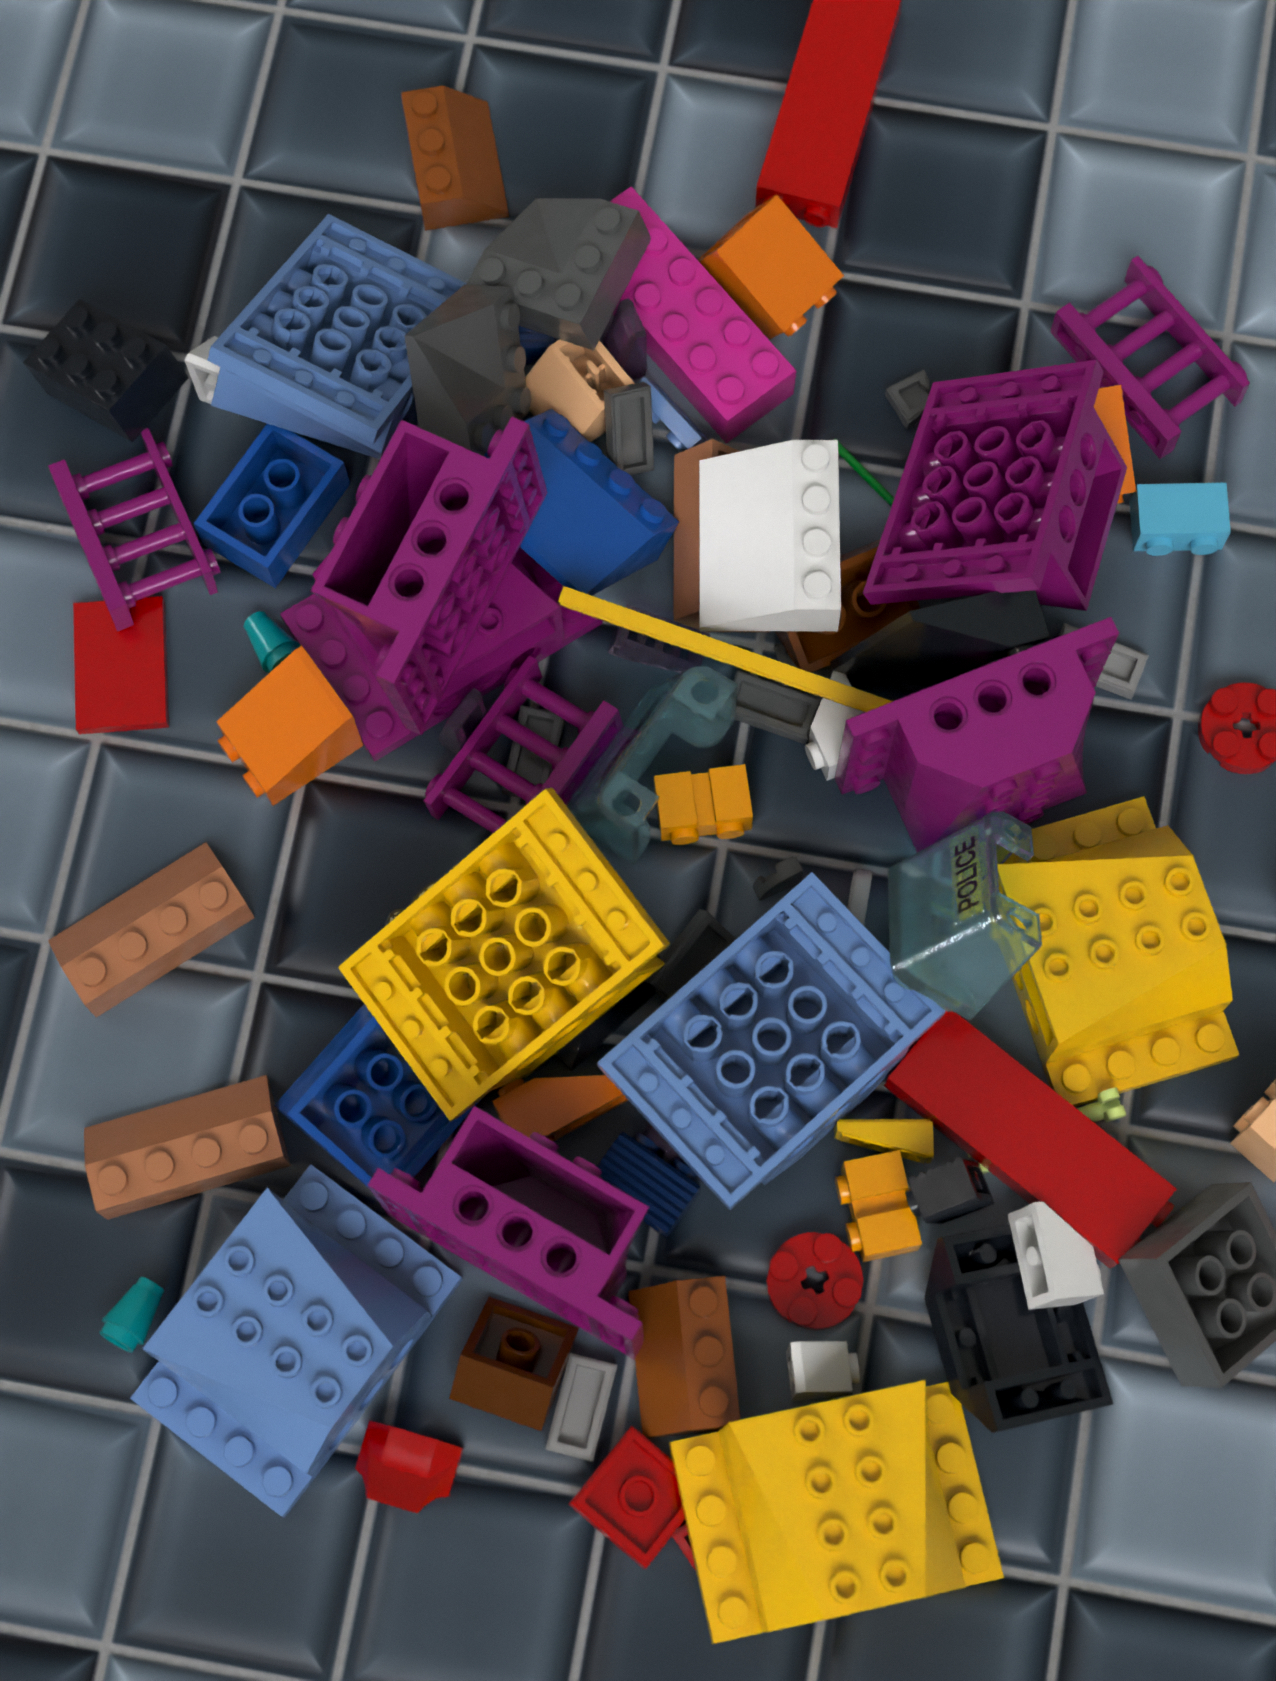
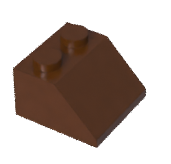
(513, 1363)

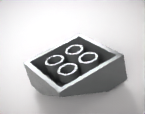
(566, 264)
(469, 367)
(1209, 1284)

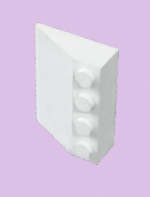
(770, 539)

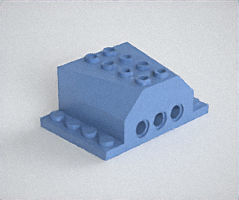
(328, 341)
(771, 1043)
(291, 1336)

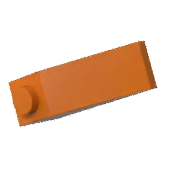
(556, 1103)

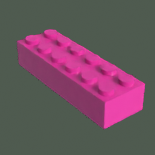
(702, 334)

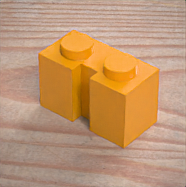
(703, 804)
(878, 1206)

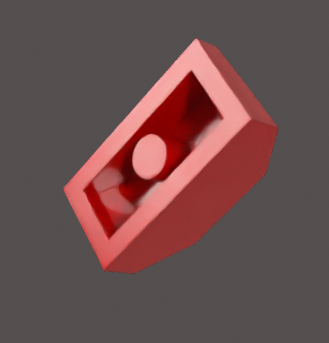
(406, 1467)

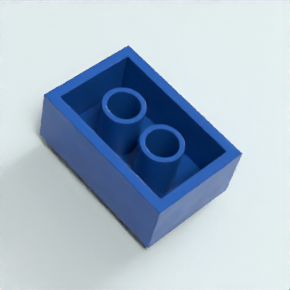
(272, 503)

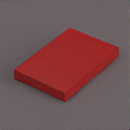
(121, 672)

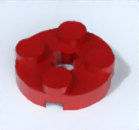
(1228, 744)
(825, 1255)

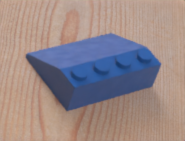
(594, 517)
(367, 1104)

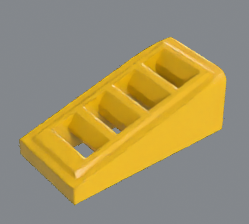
(910, 1136)

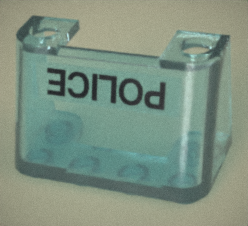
(693, 706)
(951, 921)

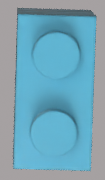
(1180, 518)

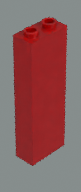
(827, 107)
(1030, 1136)

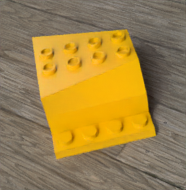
(1127, 956)
(506, 957)
(834, 1509)

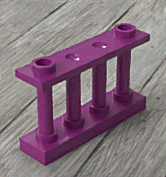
(1153, 424)
(105, 559)
(569, 765)

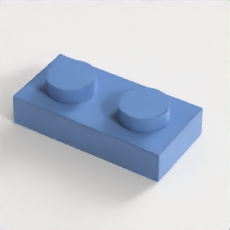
(683, 431)

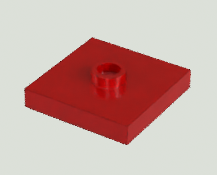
(633, 1498)

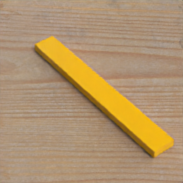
(719, 650)

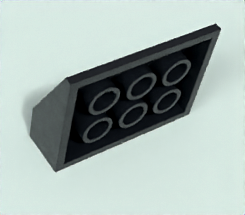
(947, 640)

